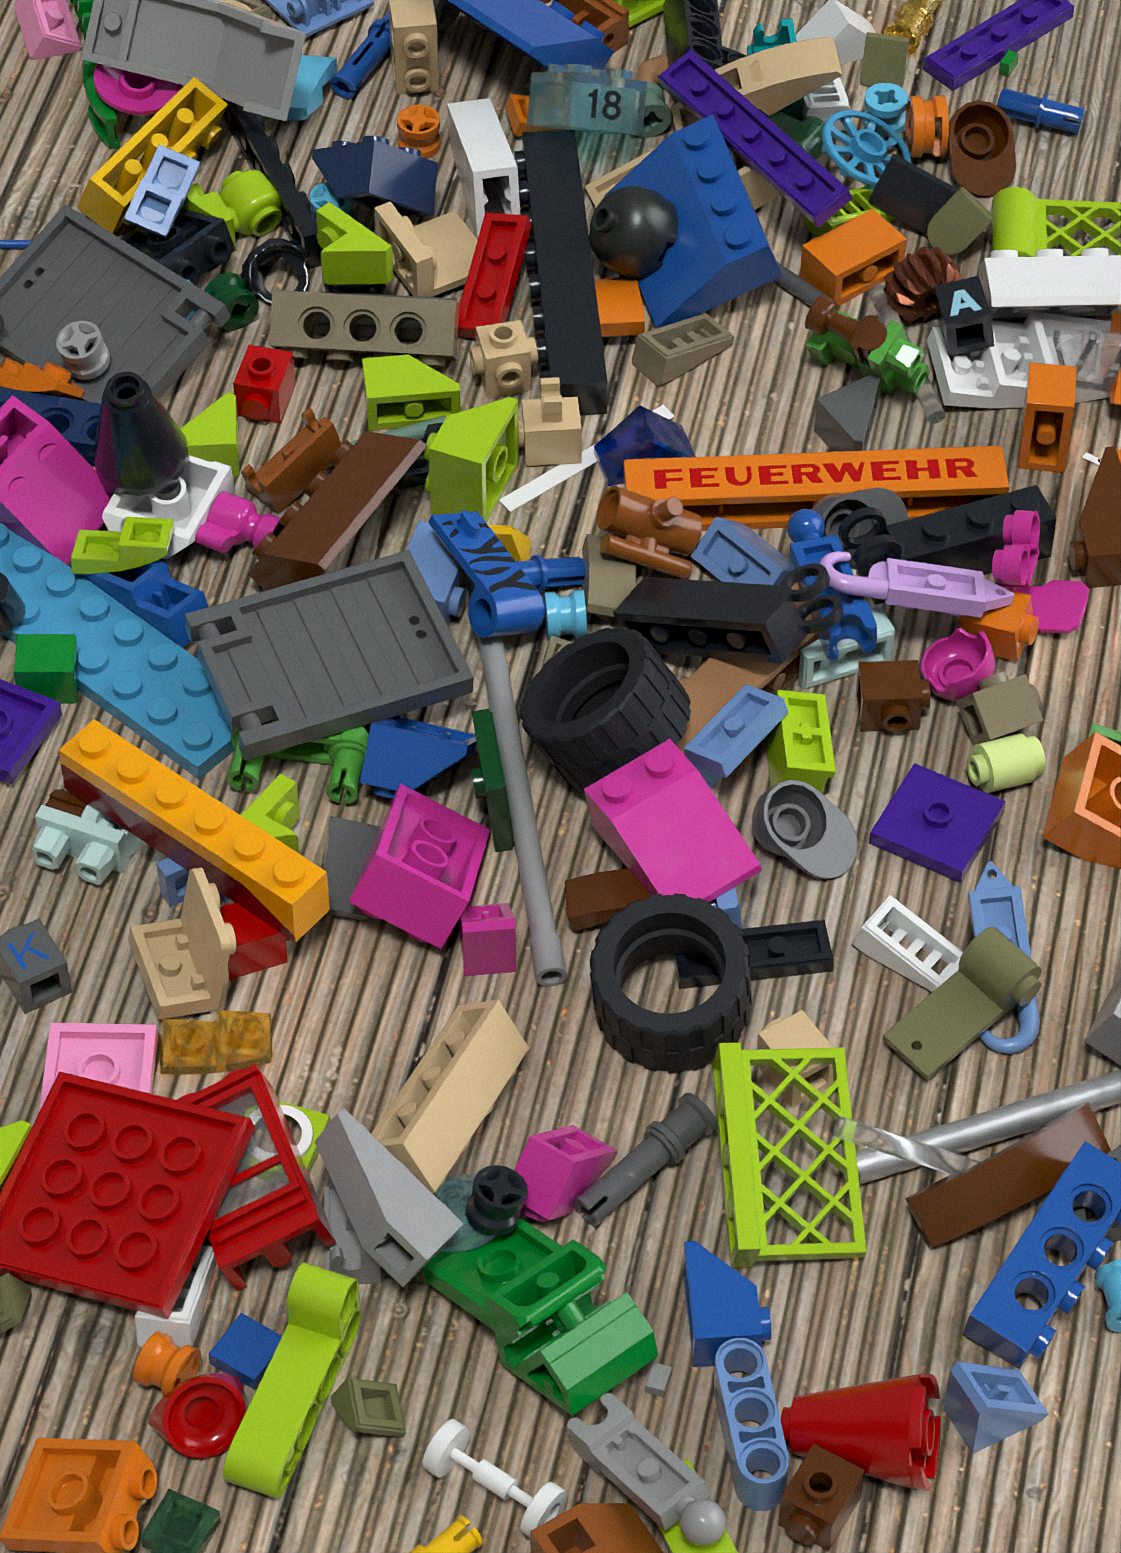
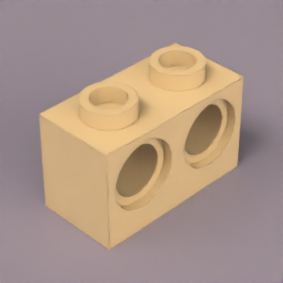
(413, 46)

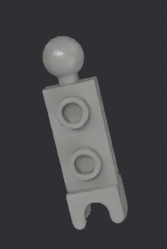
(648, 1472)

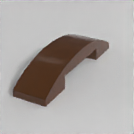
(1004, 1179)

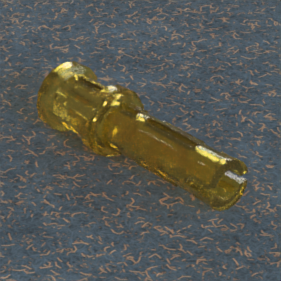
(912, 21)

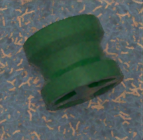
(240, 302)

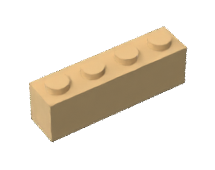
(452, 1091)

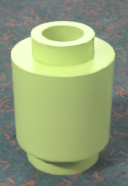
(1006, 762)

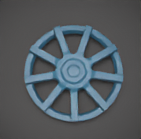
(863, 145)

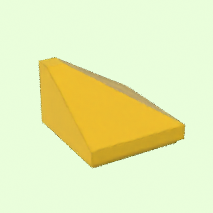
(514, 541)

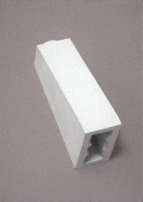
(482, 161)

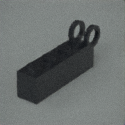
(951, 537)
(729, 617)

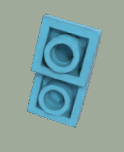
(311, 77)

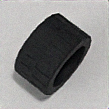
(603, 705)
(668, 927)

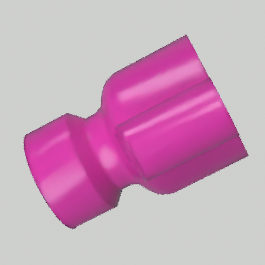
(233, 522)

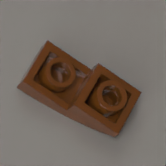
(600, 895)

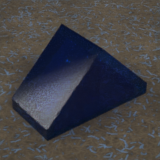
(640, 437)

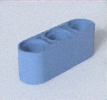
(750, 1447)

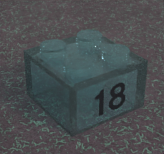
(587, 100)

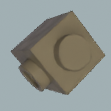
(1000, 707)

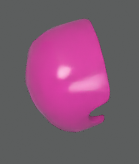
(958, 664)

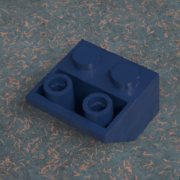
(379, 174)

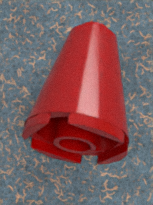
(873, 1425)

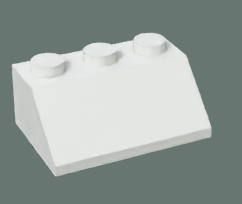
(1052, 283)

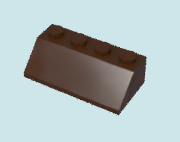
(335, 509)

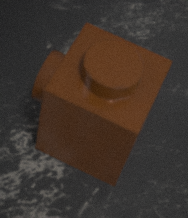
(890, 695)
(820, 1498)

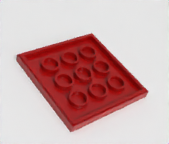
(117, 1192)

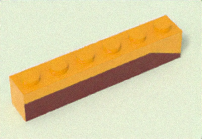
(195, 830)

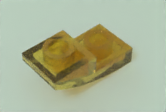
(220, 1046)

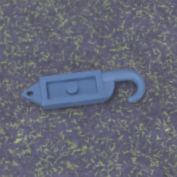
(1000, 905)

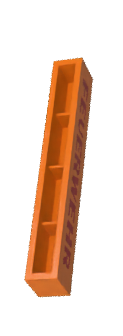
(771, 487)

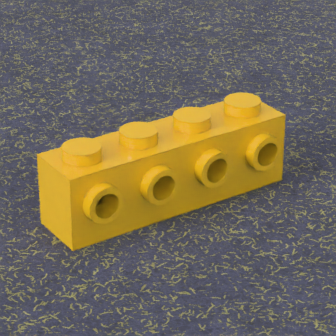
(180, 125)

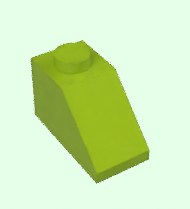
(406, 392)

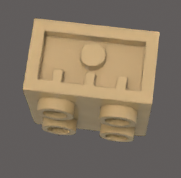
(427, 255)

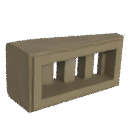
(677, 347)

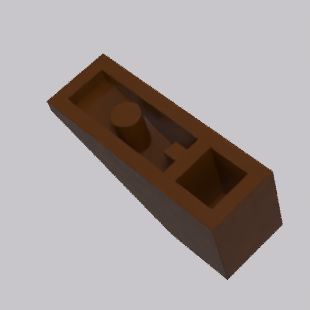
(1098, 537)

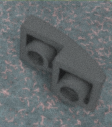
(342, 859)

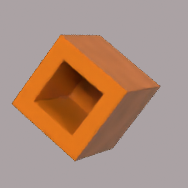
(1006, 627)

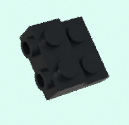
(191, 247)

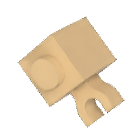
(550, 427)

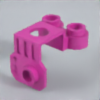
(1059, 602)

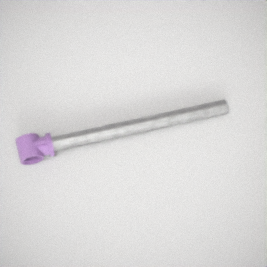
(997, 1123)

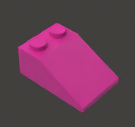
(670, 826)
(420, 867)

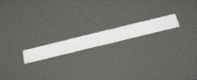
(558, 475)

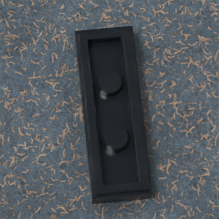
(773, 953)

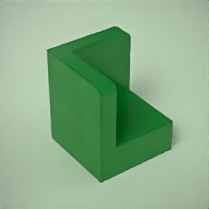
(47, 665)

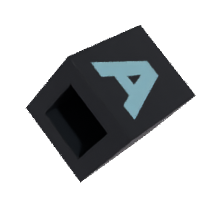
(964, 315)

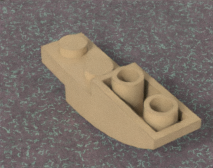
(776, 76)

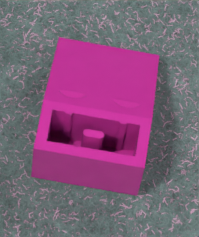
(45, 483)

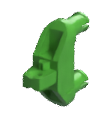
(342, 750)

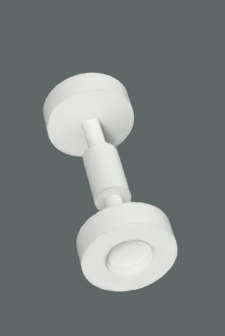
(447, 1450)

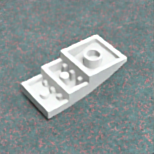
(999, 373)

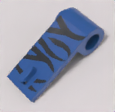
(503, 596)

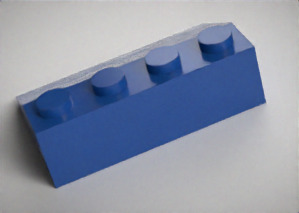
(540, 31)
(719, 235)

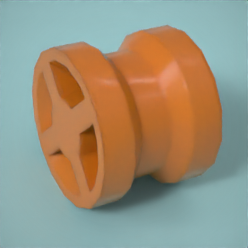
(419, 129)
(165, 1363)

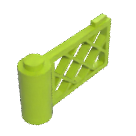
(1023, 226)

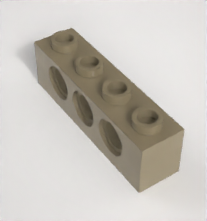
(295, 309)

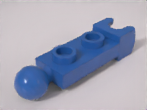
(809, 546)

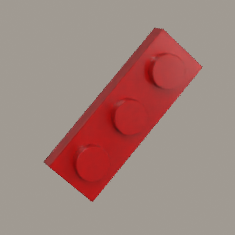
(493, 271)

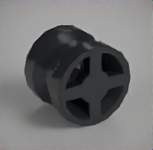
(496, 1200)

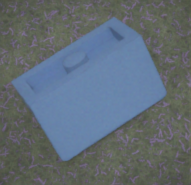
(740, 555)
(734, 732)

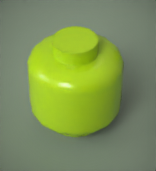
(253, 200)

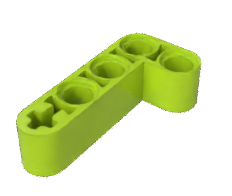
(297, 1382)

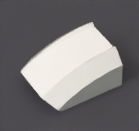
(186, 504)

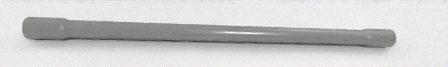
(544, 940)

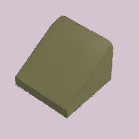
(884, 59)

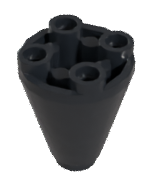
(137, 440)

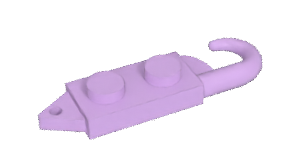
(920, 586)

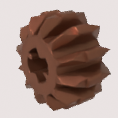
(912, 282)

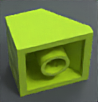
(473, 458)

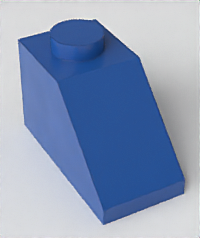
(719, 1305)

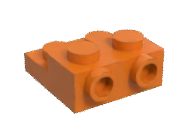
(79, 1497)

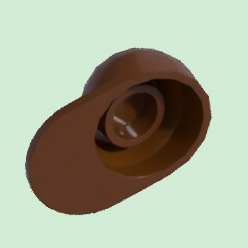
(981, 148)

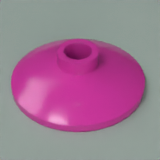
(132, 91)

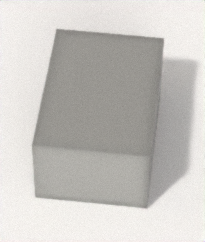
(658, 1379)

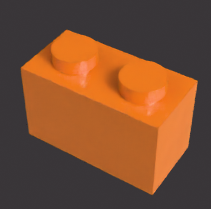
(852, 256)
(1047, 417)

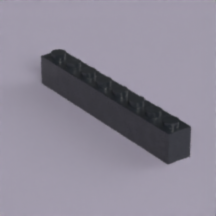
(562, 268)

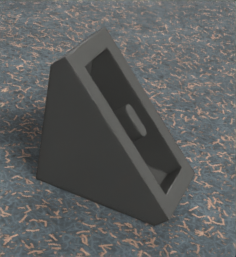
(848, 414)

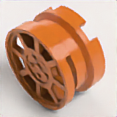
(927, 126)

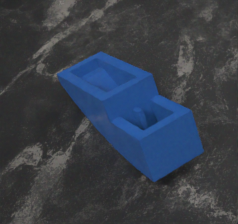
(153, 597)

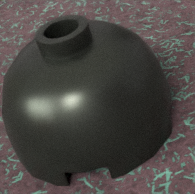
(632, 230)

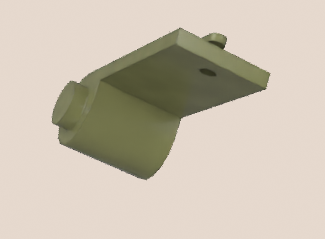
(987, 985)

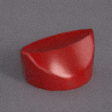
(201, 1414)

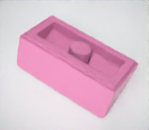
(47, 28)

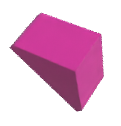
(488, 939)

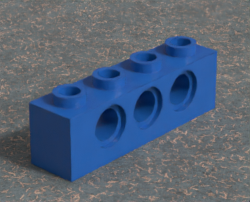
(998, 1318)

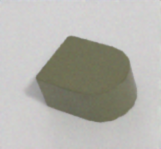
(958, 222)

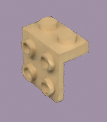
(188, 956)

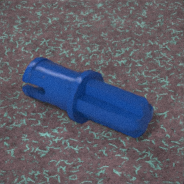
(1041, 110)
(553, 571)

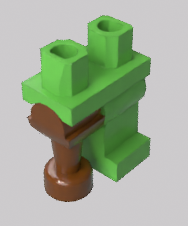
(865, 346)

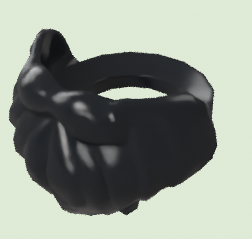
(265, 257)

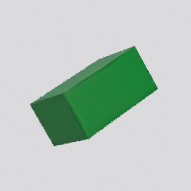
(1008, 63)

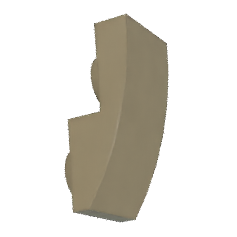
(606, 579)

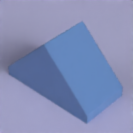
(990, 1403)

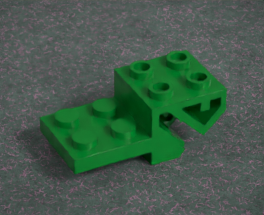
(545, 1315)

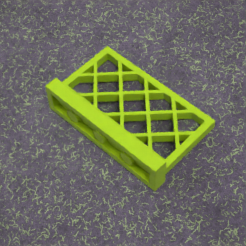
(741, 1163)

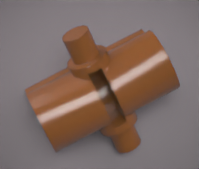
(648, 530)

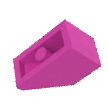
(560, 1168)

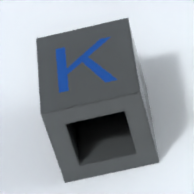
(33, 966)

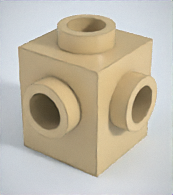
(503, 358)

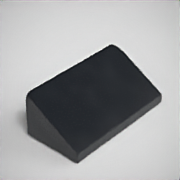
(910, 193)

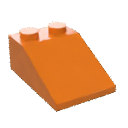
(1088, 803)

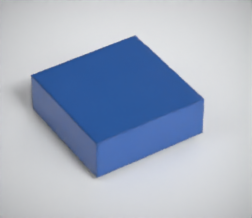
(245, 1350)

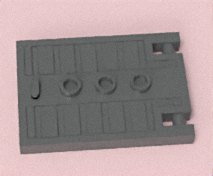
(115, 287)
(328, 654)

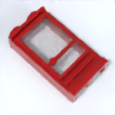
(271, 1189)

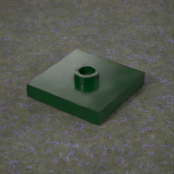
(490, 781)

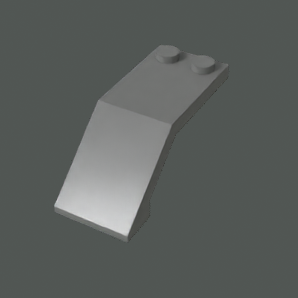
(218, 43)

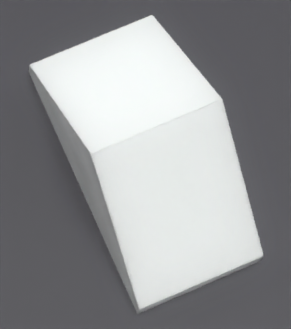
(843, 26)

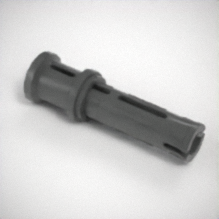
(663, 1144)

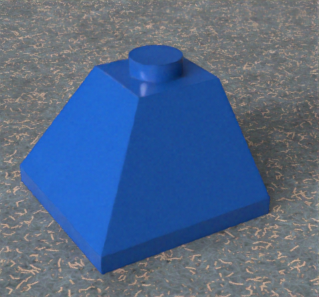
(412, 753)

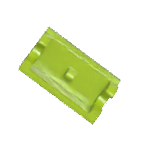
(801, 741)

